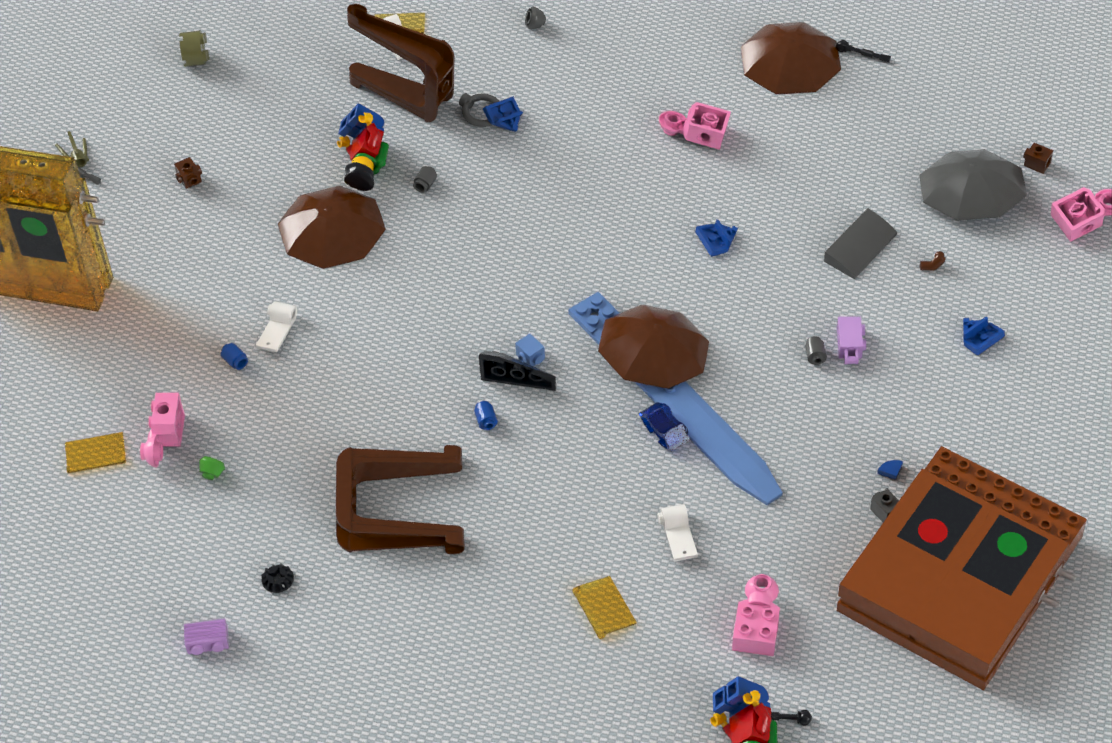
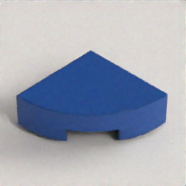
(890, 469)

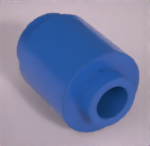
(234, 356)
(485, 415)

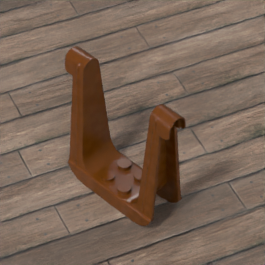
(429, 54)
(364, 534)

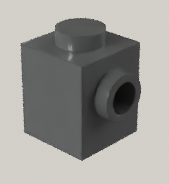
(883, 503)

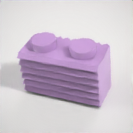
(206, 636)

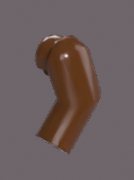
(933, 264)

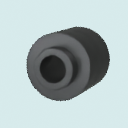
(425, 179)
(815, 350)

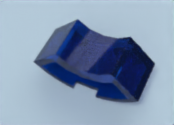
(668, 429)

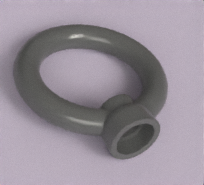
(467, 102)

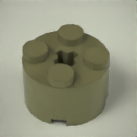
(193, 48)

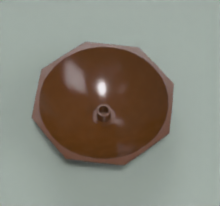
(790, 58)
(331, 227)
(653, 346)

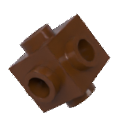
(188, 172)

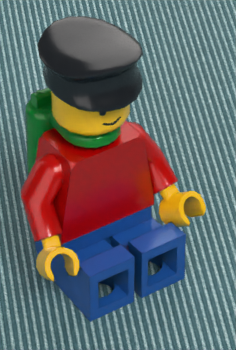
(367, 150)
(748, 712)

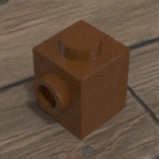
(1038, 157)

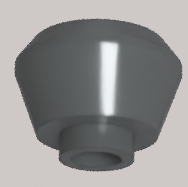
(534, 18)

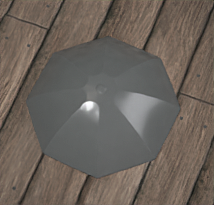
(972, 185)

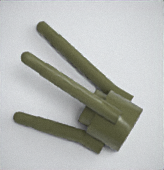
(80, 156)

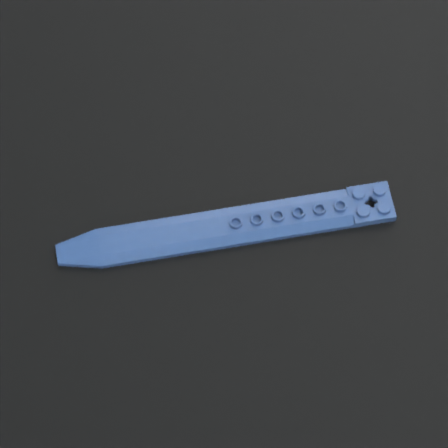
(704, 425)

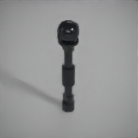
(843, 46)
(802, 717)

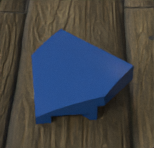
(504, 114)
(716, 237)
(980, 334)

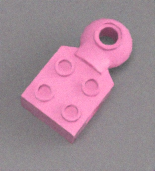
(702, 126)
(1081, 211)
(165, 426)
(757, 617)

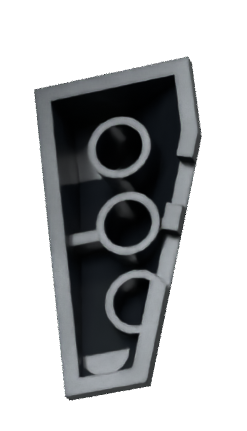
(508, 370)

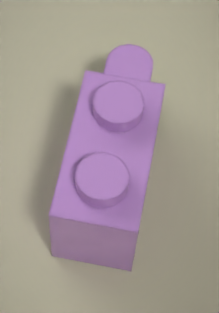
(850, 339)

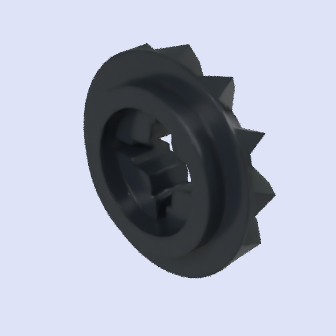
(282, 583)

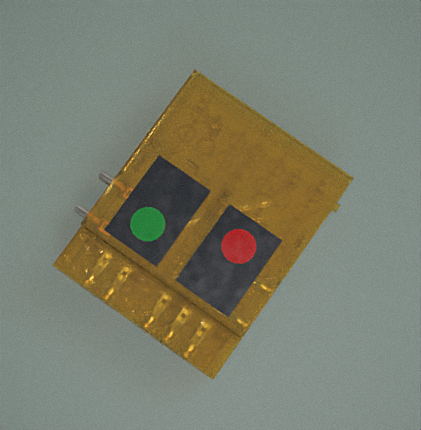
(50, 232)

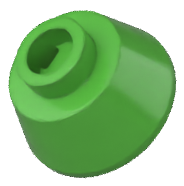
(210, 467)

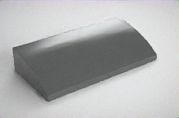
(860, 244)

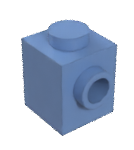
(530, 350)

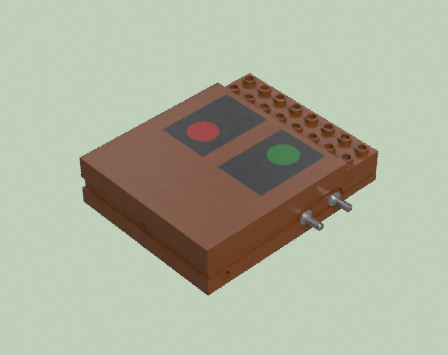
(961, 566)

